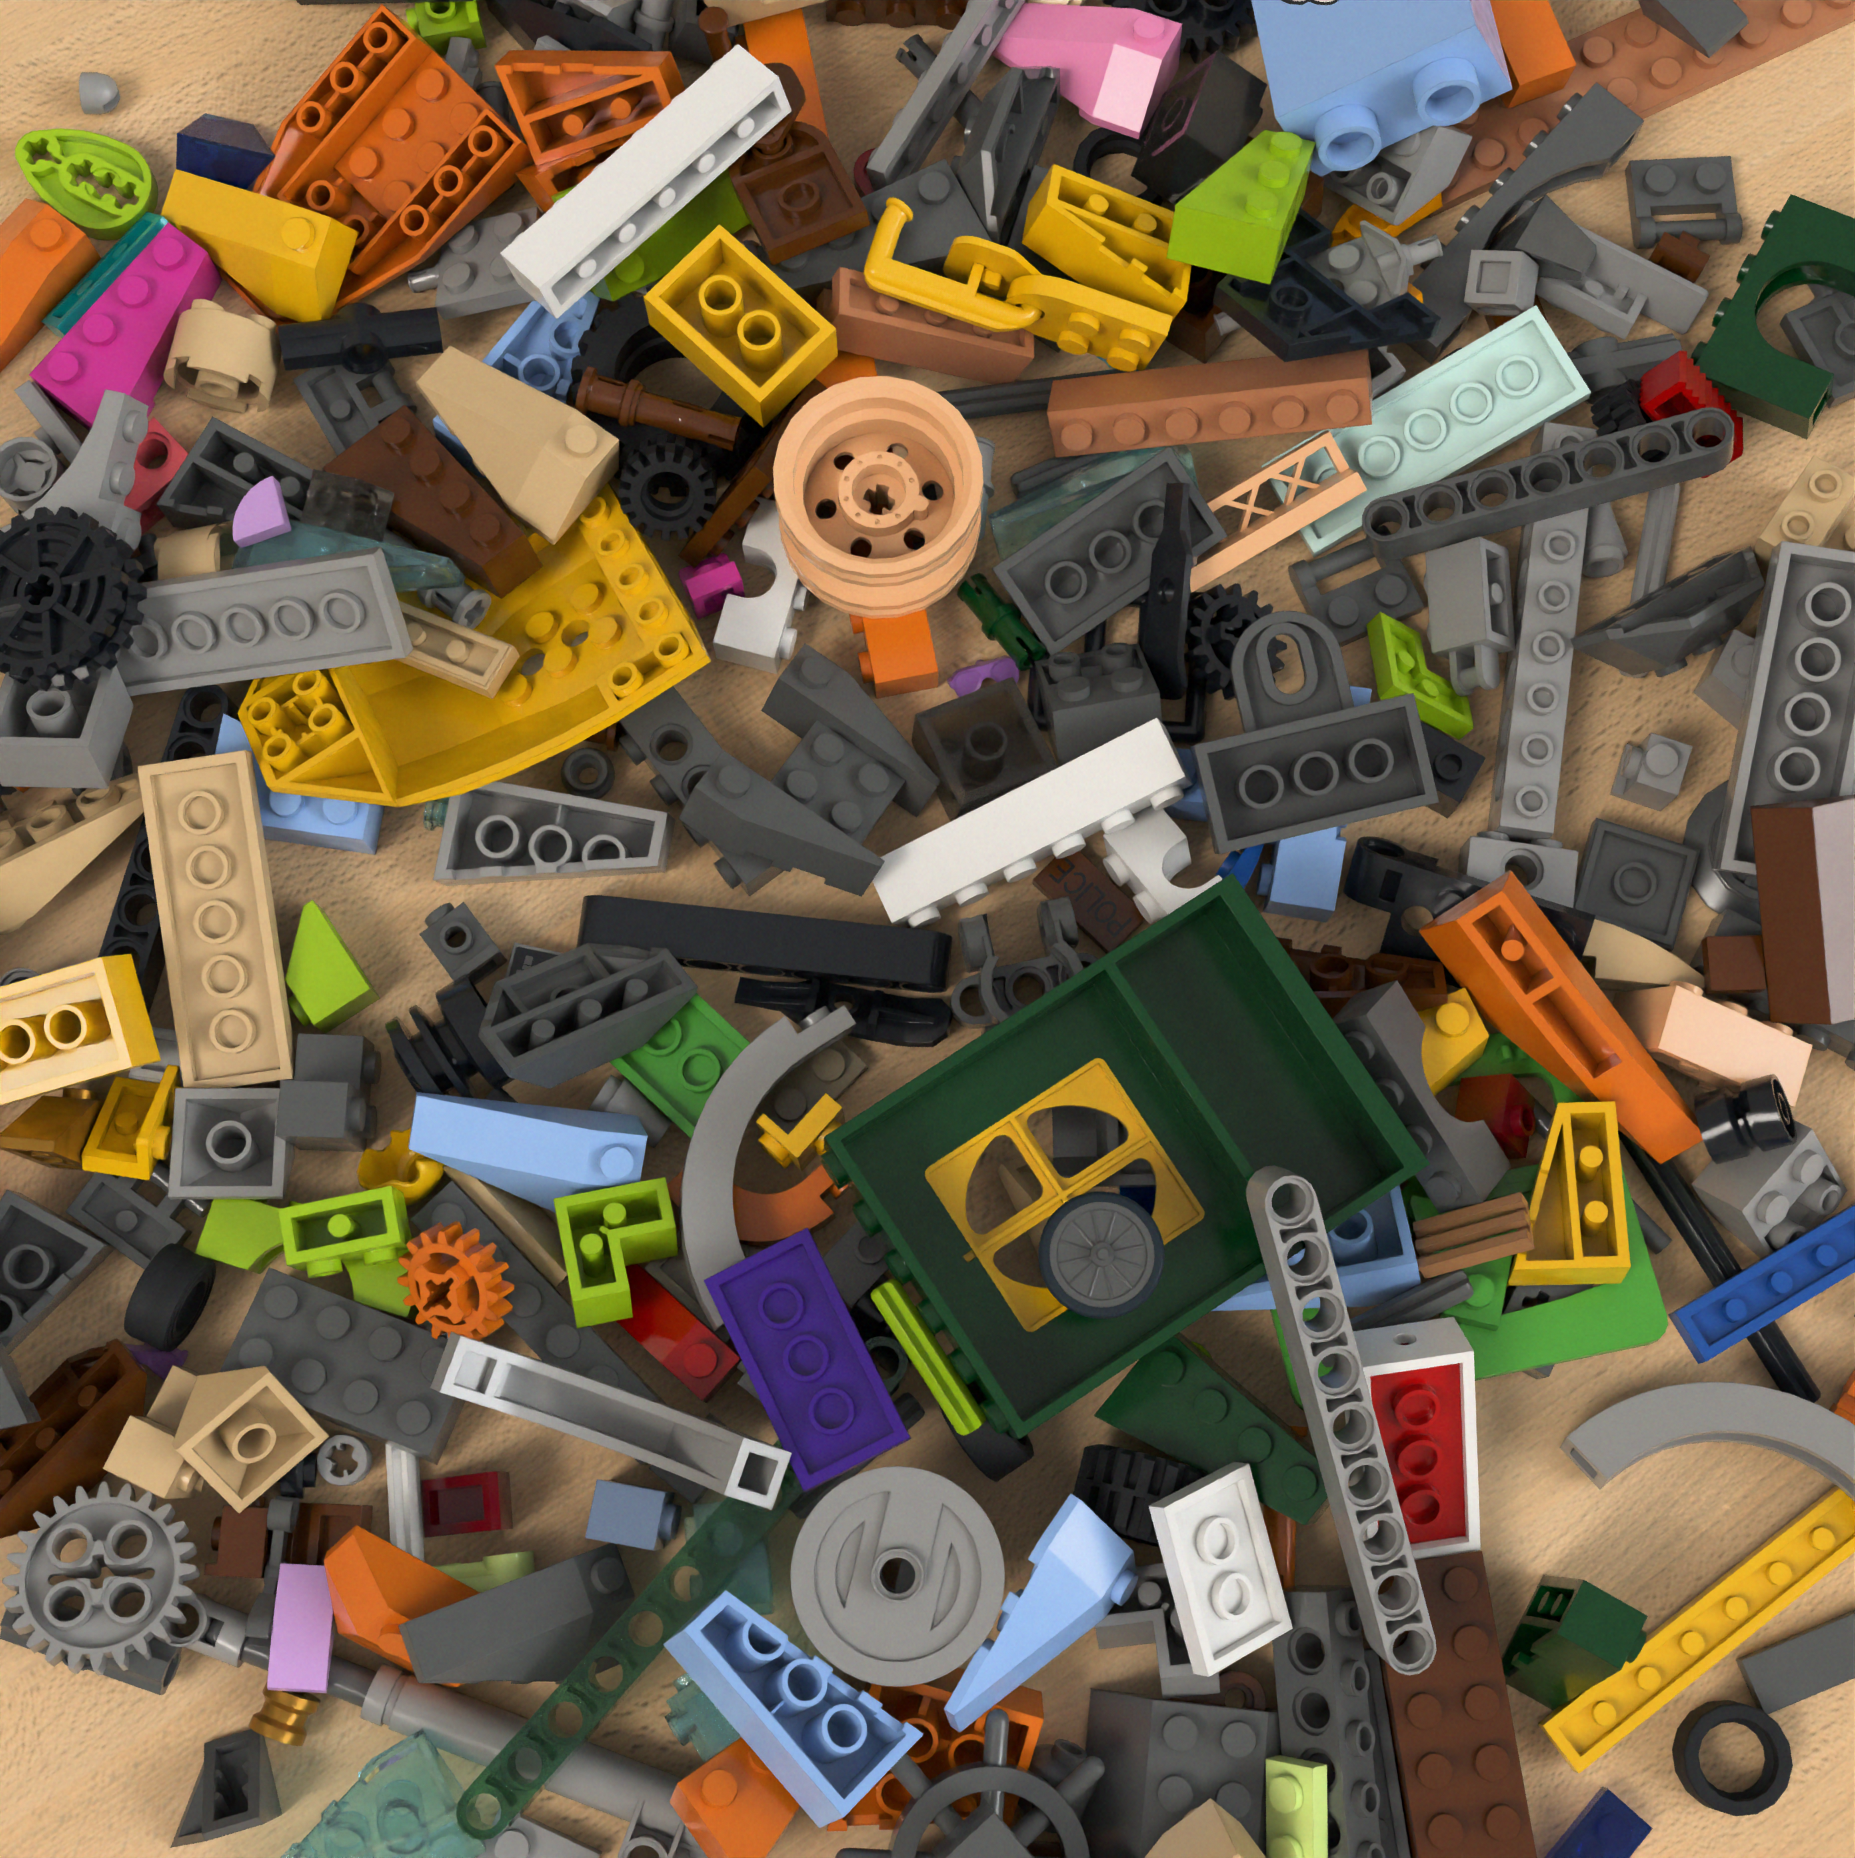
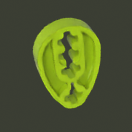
(81, 154)

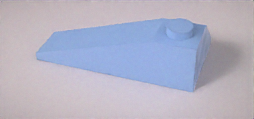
(1071, 1589)

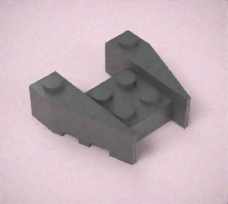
(825, 791)

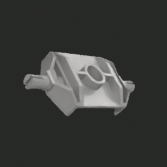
(1366, 268)

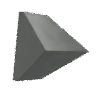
(1549, 240)
(231, 1790)

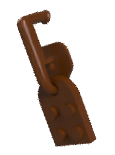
(791, 176)

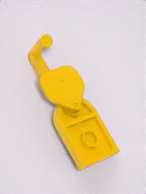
(1045, 305)

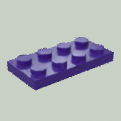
(807, 1360)

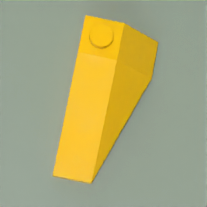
(269, 246)

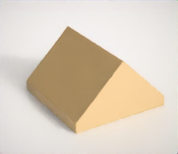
(244, 1432)

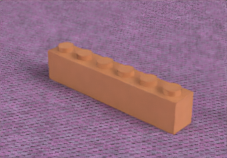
(1209, 403)

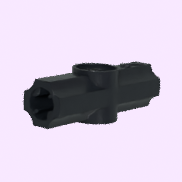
(360, 338)

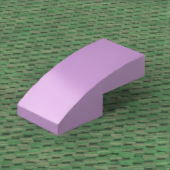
(301, 1630)

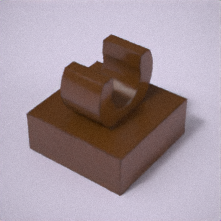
(1680, 255)

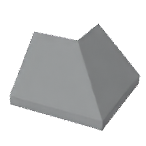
(228, 1145)

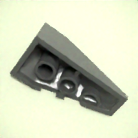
(525, 1627)

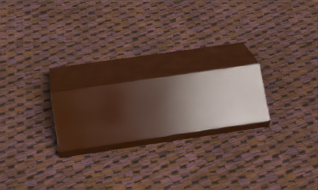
(1807, 907)

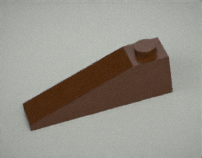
(1339, 977)

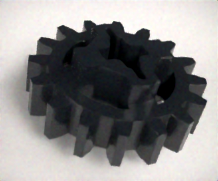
(1214, 639)

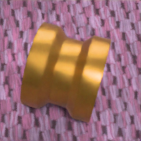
(284, 1716)

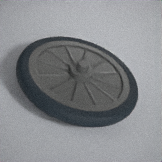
(1101, 1255)

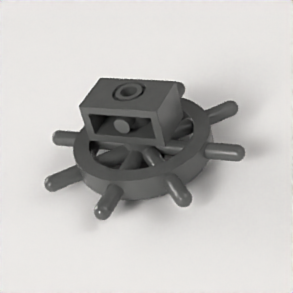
(984, 1831)

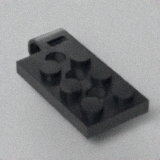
(1398, 878)

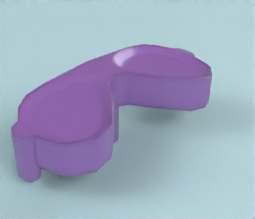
(971, 677)
(157, 1360)

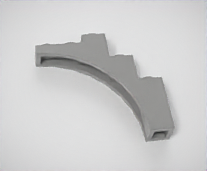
(104, 469)

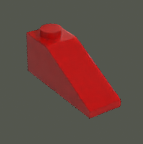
(677, 1337)

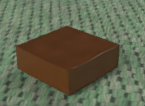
(1733, 964)

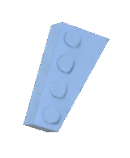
(1307, 867)
(790, 1708)

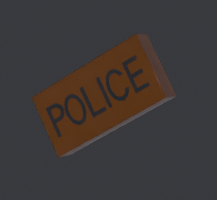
(1097, 902)

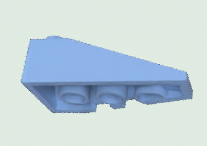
(537, 353)
(529, 1147)
(1370, 1256)

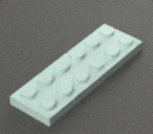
(1446, 420)

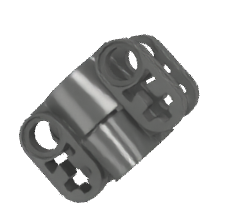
(995, 983)

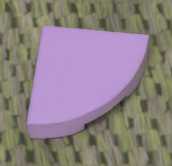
(261, 514)

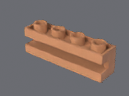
(918, 337)

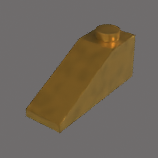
(54, 1129)

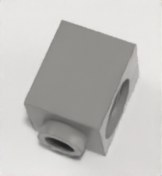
(1501, 282)

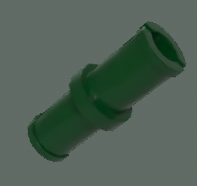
(1001, 621)

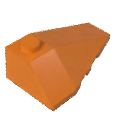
(38, 267)

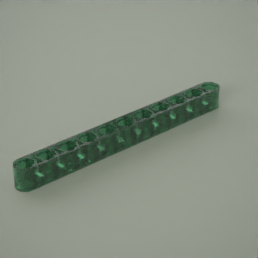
(634, 1656)

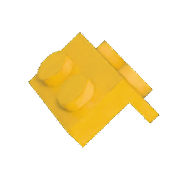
(133, 1127)
(805, 1139)

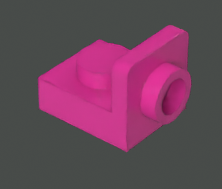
(709, 584)

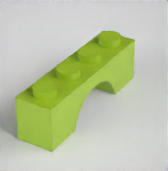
(250, 1238)

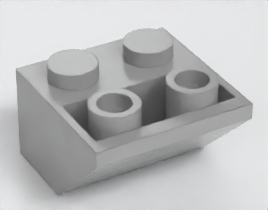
(1404, 173)
(1772, 1192)

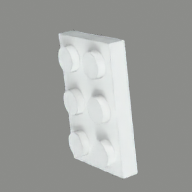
(1220, 1568)

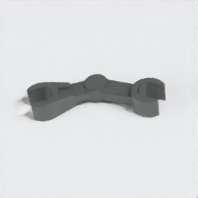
(281, 1520)

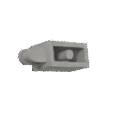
(1470, 610)

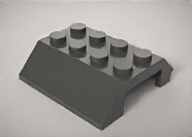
(1169, 1760)

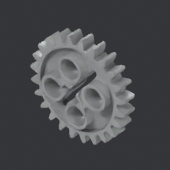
(98, 1629)

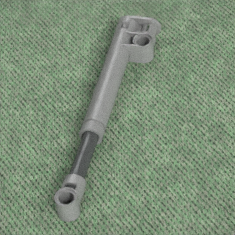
(471, 1732)

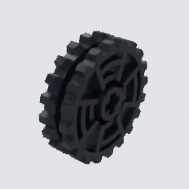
(65, 598)

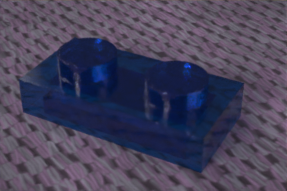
(1602, 1830)

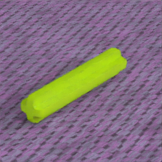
(928, 1357)

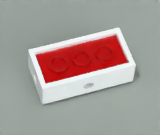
(1427, 1422)

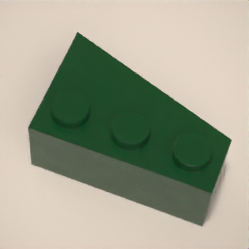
(1570, 1640)

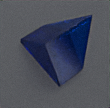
(222, 150)

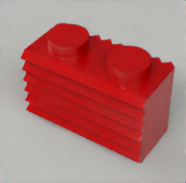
(1679, 388)

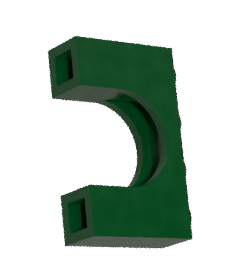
(1799, 248)

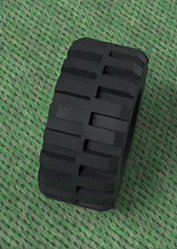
(624, 348)

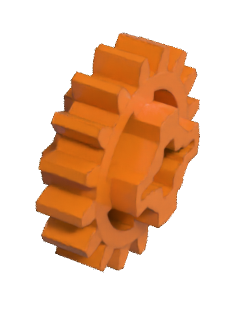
(455, 1282)

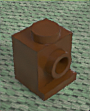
(241, 1542)

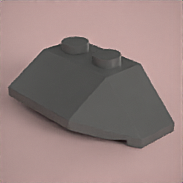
(1006, 144)
(1677, 617)
(581, 1010)

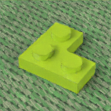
(1402, 670)

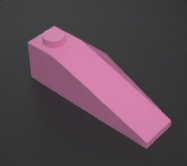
(1108, 58)

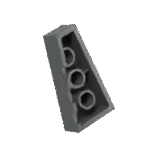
(39, 1264)

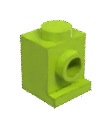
(442, 20)

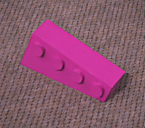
(129, 329)

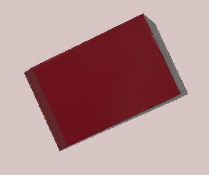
(467, 1504)

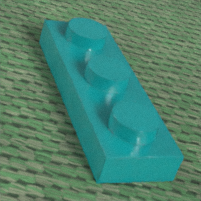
(103, 274)

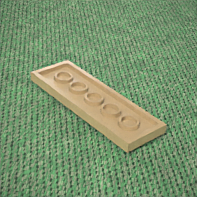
(217, 920)

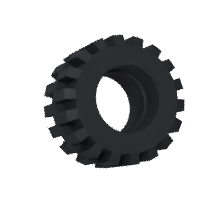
(1123, 1484)

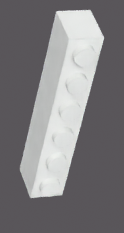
(647, 181)
(1031, 824)

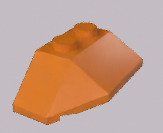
(381, 1587)

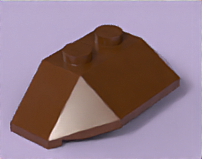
(81, 1418)

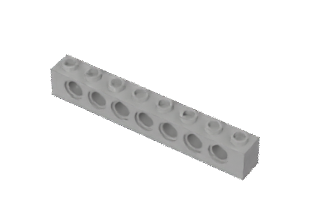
(1541, 664)

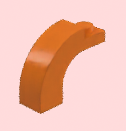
(776, 1216)

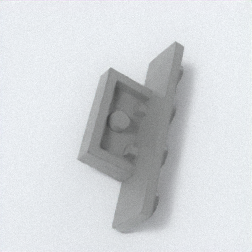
(1622, 287)

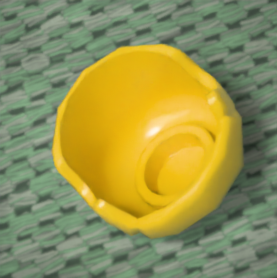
(399, 1168)

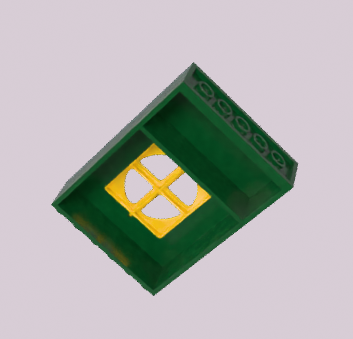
(1213, 1069)

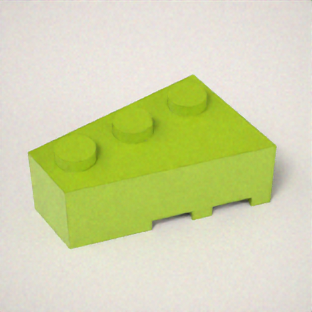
(1244, 209)

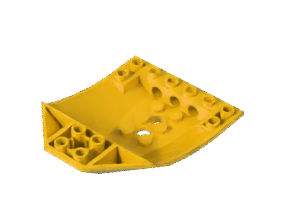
(414, 738)

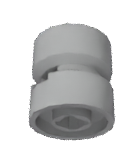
(27, 472)

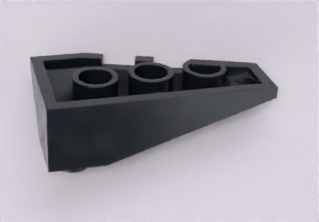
(531, 20)

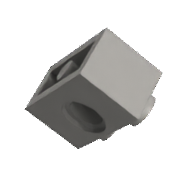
(1547, 866)

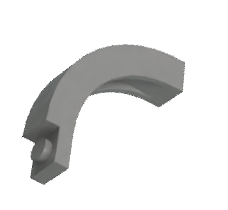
(706, 1187)
(1714, 1414)
(613, 1419)

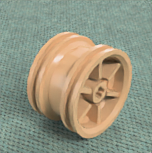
(864, 421)

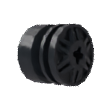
(447, 1050)

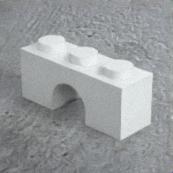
(759, 628)
(1147, 859)

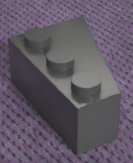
(221, 473)

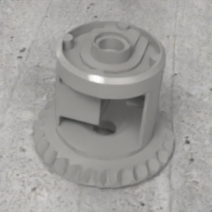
(944, 1587)

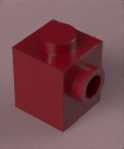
(1503, 1107)

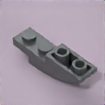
(1699, 23)

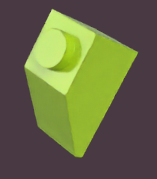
(325, 974)

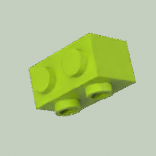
(345, 1229)

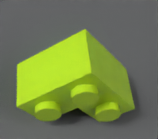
(604, 1234)

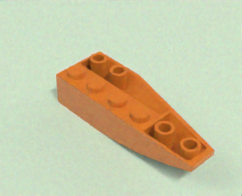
(1556, 1013)

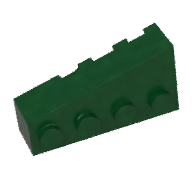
(1208, 1420)

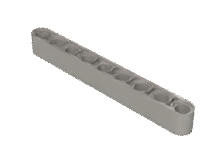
(1357, 1443)

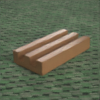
(1472, 1227)

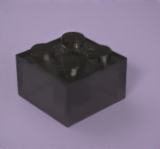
(1199, 126)
(981, 746)

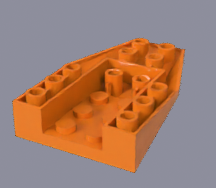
(391, 151)

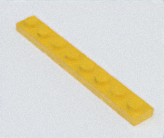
(1706, 1630)

